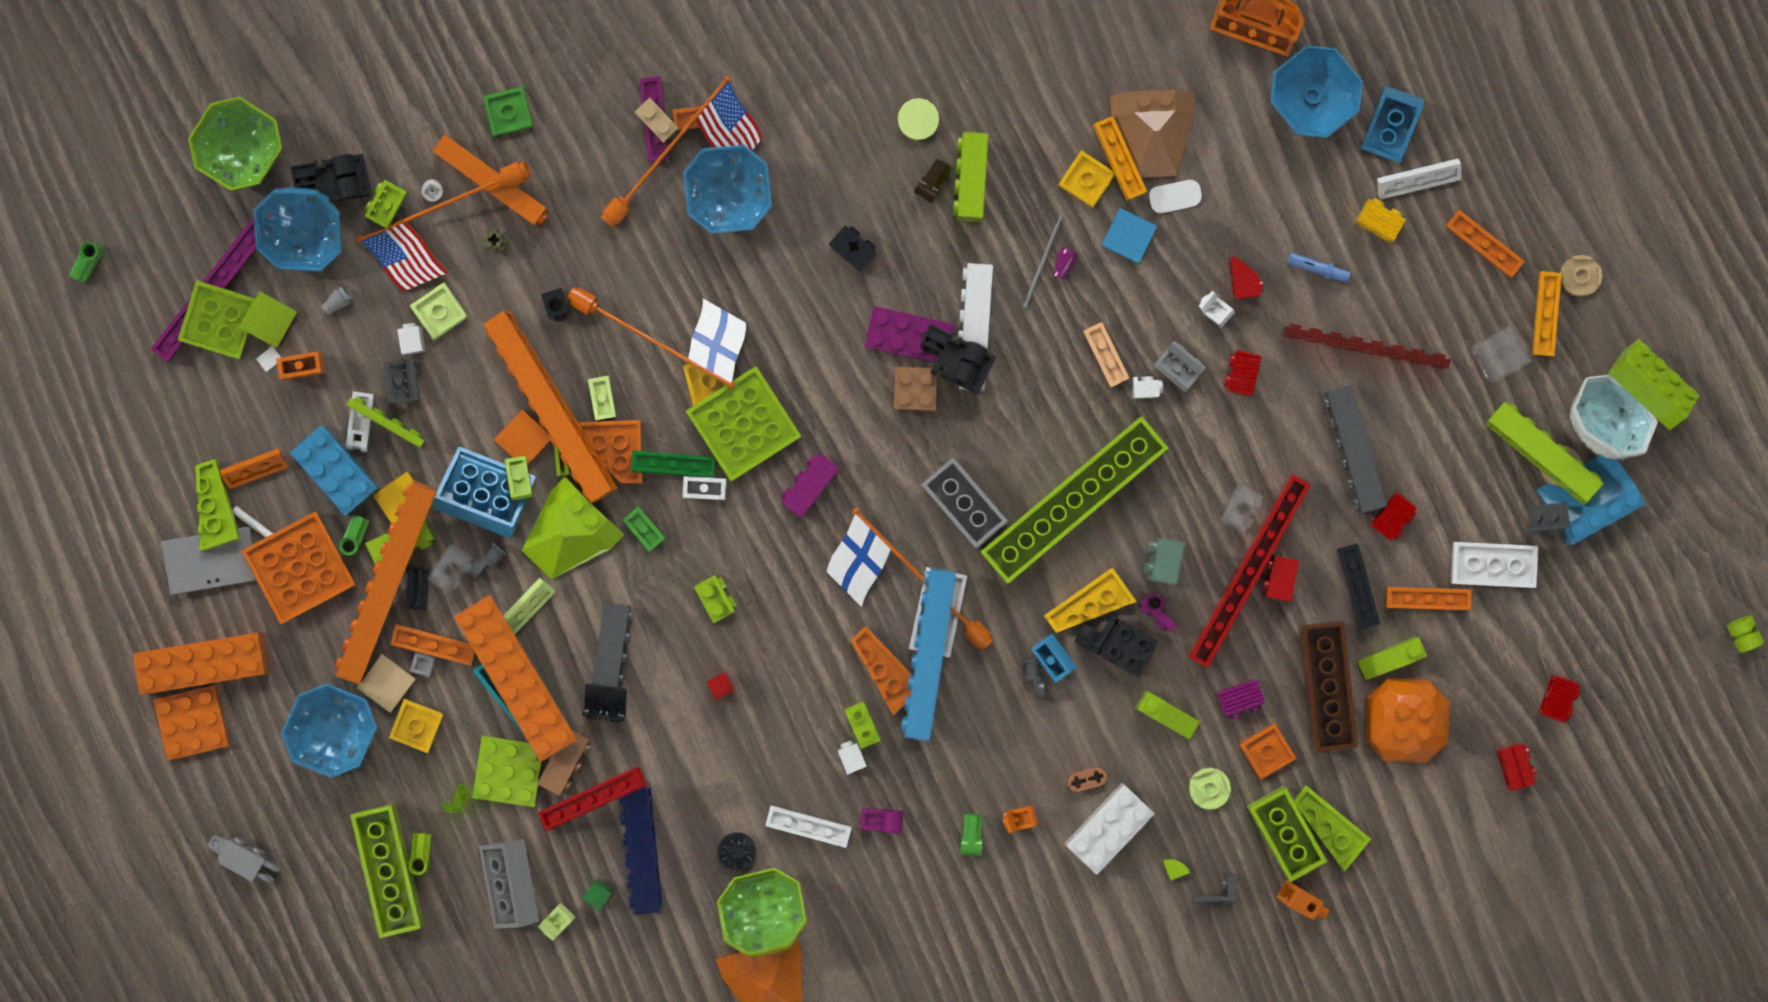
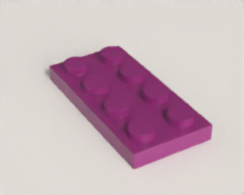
(901, 333)

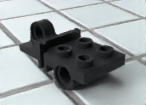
(337, 178)
(960, 361)
(1120, 645)

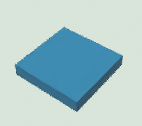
(1129, 235)

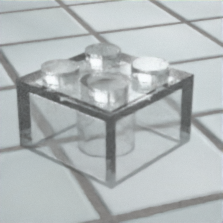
(1501, 354)

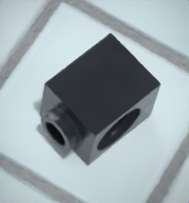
(549, 298)

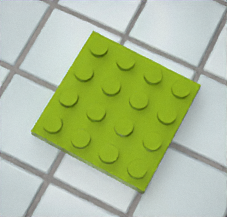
(743, 423)

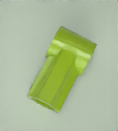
(420, 850)

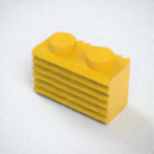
(1380, 220)

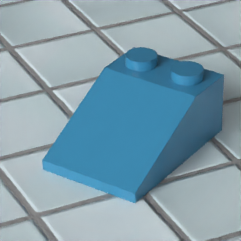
(1392, 123)

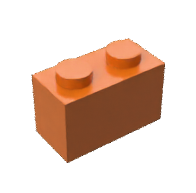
(301, 365)

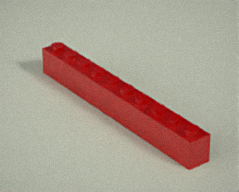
(1248, 570)

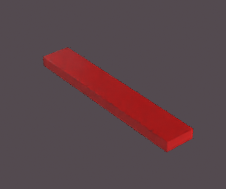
(592, 798)

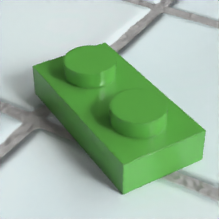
(644, 529)

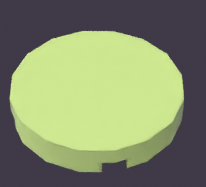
(918, 119)
(1209, 788)

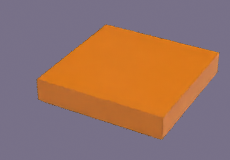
(523, 437)
(1267, 751)

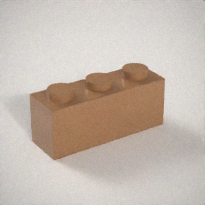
(565, 763)

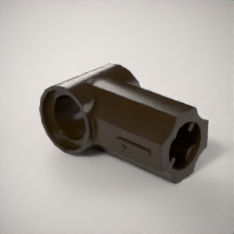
(930, 184)

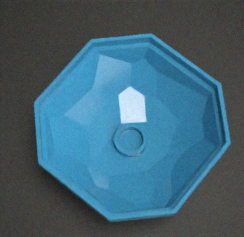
(1316, 91)

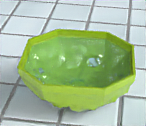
(235, 143)
(762, 912)

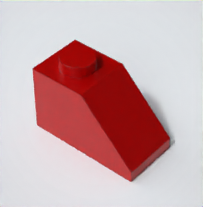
(1244, 280)

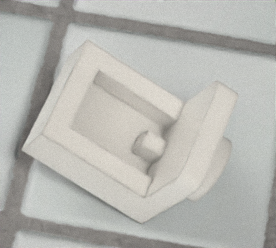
(1216, 309)

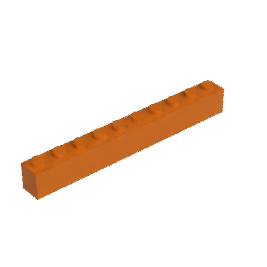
(550, 406)
(386, 581)

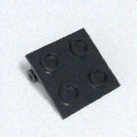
(605, 701)

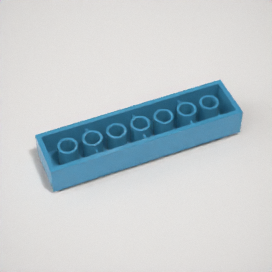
(930, 653)

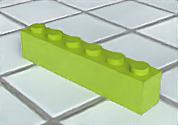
(1544, 453)

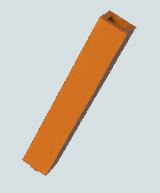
(483, 174)

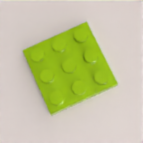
(215, 319)
(507, 772)

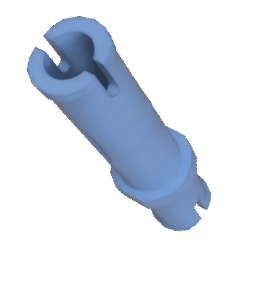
(1318, 267)

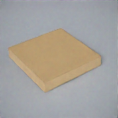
(386, 683)

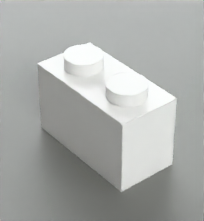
(704, 488)

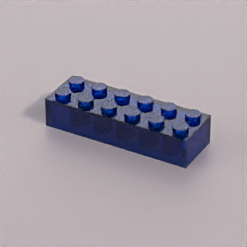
(642, 852)

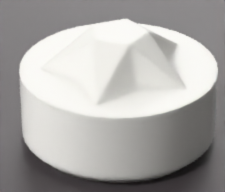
(432, 190)

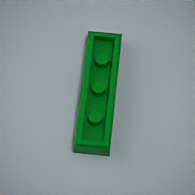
(673, 464)

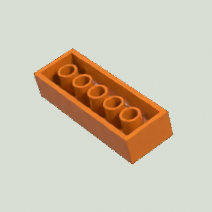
(201, 663)

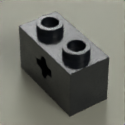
(841, 245)

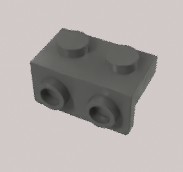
(401, 381)

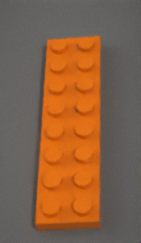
(515, 677)

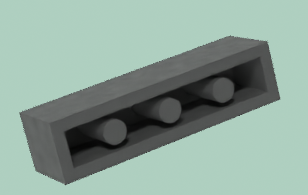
(611, 645)

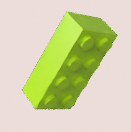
(972, 171)
(1654, 384)
(1286, 833)

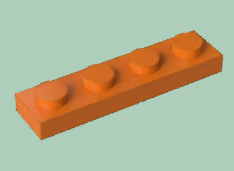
(1484, 243)
(1428, 598)
(433, 644)

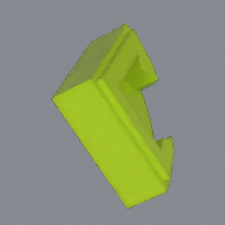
(1175, 868)

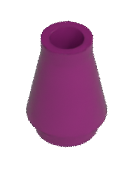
(1064, 262)

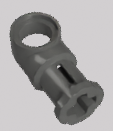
(490, 559)
(1033, 673)

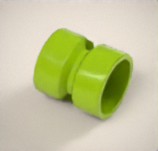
(1745, 634)

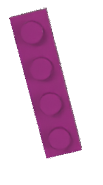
(652, 88)

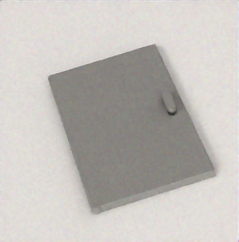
(191, 569)

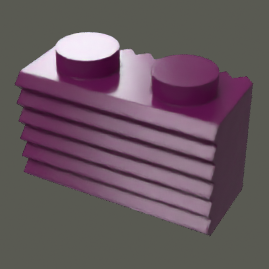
(1240, 698)

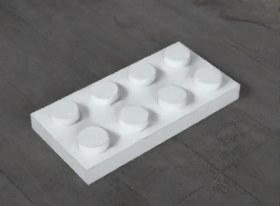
(1494, 564)
(958, 592)

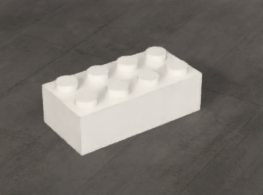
(1109, 828)

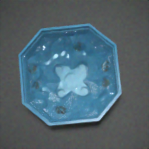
(727, 189)
(298, 229)
(329, 730)

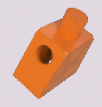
(1302, 901)

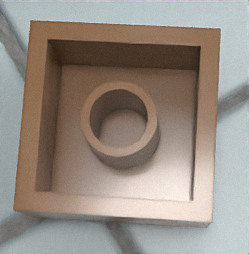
(914, 389)

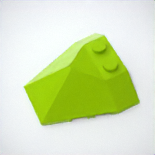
(569, 531)

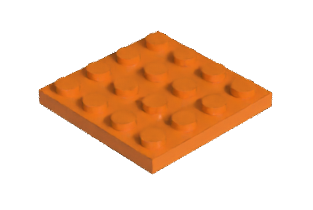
(298, 567)

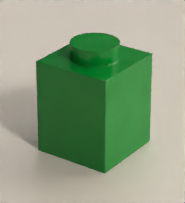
(597, 894)

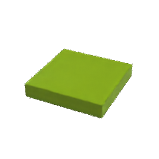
(268, 319)

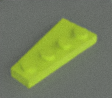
(216, 517)
(1333, 829)

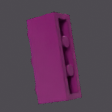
(809, 484)

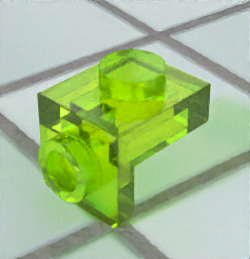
(461, 796)

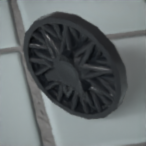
(736, 851)

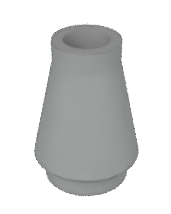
(337, 300)

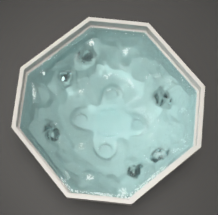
(1611, 419)

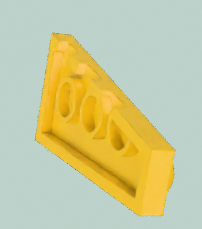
(1095, 599)

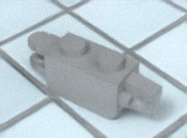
(242, 859)

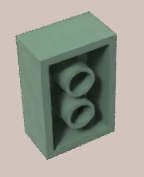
(1163, 560)

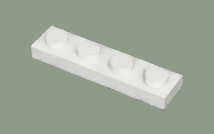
(1419, 178)
(808, 826)

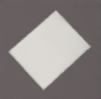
(268, 358)

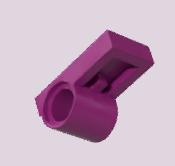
(1163, 621)
(881, 820)

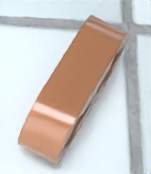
(1088, 784)

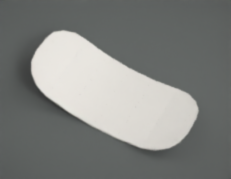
(1175, 196)

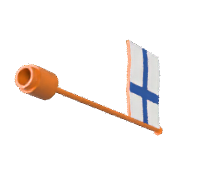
(713, 344)
(861, 560)

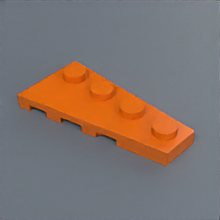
(884, 668)

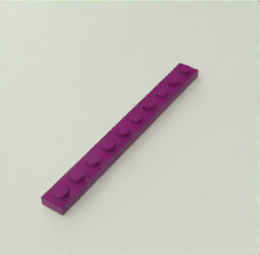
(220, 276)

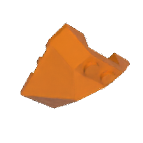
(766, 977)

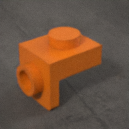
(1020, 818)

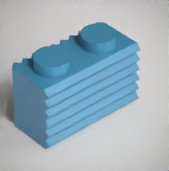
(1054, 658)

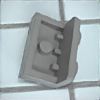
(1179, 366)

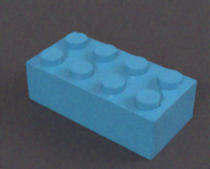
(335, 470)

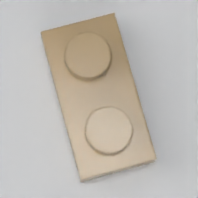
(656, 120)

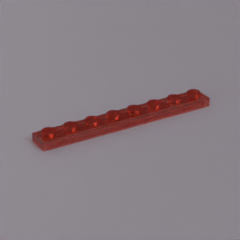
(1375, 347)

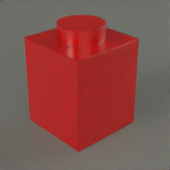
(721, 685)

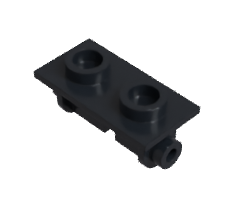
(417, 588)

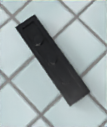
(1358, 586)

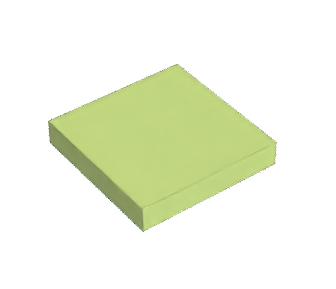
(439, 311)

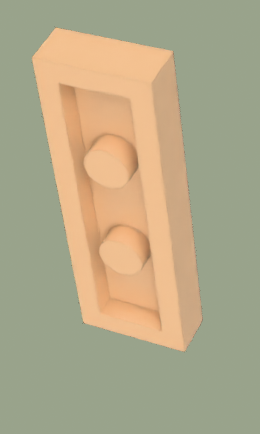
(1106, 354)

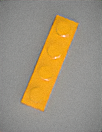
(1119, 158)
(1546, 314)

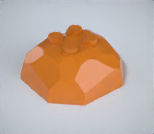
(1406, 720)

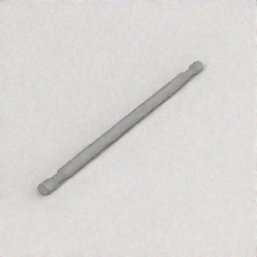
(1043, 261)

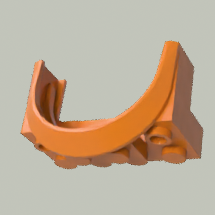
(1272, 38)

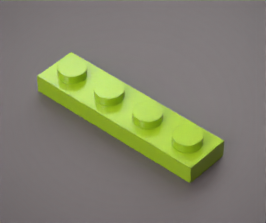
(378, 417)

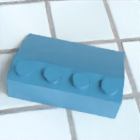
(480, 493)
(1611, 501)

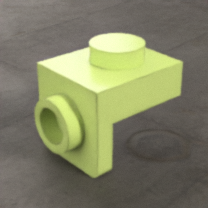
(556, 921)

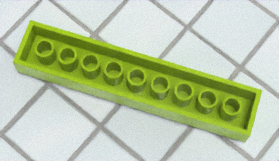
(1074, 500)

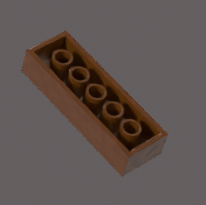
(1328, 686)

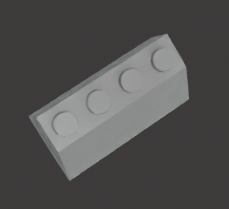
(509, 884)

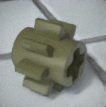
(499, 245)

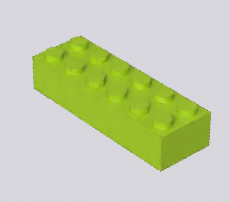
(387, 870)

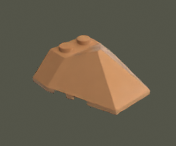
(1154, 128)

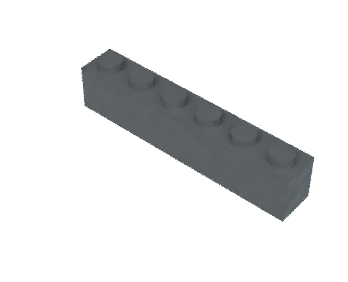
(1355, 449)

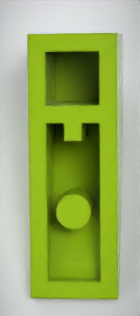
(1392, 658)
(1167, 714)

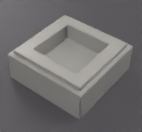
(423, 664)

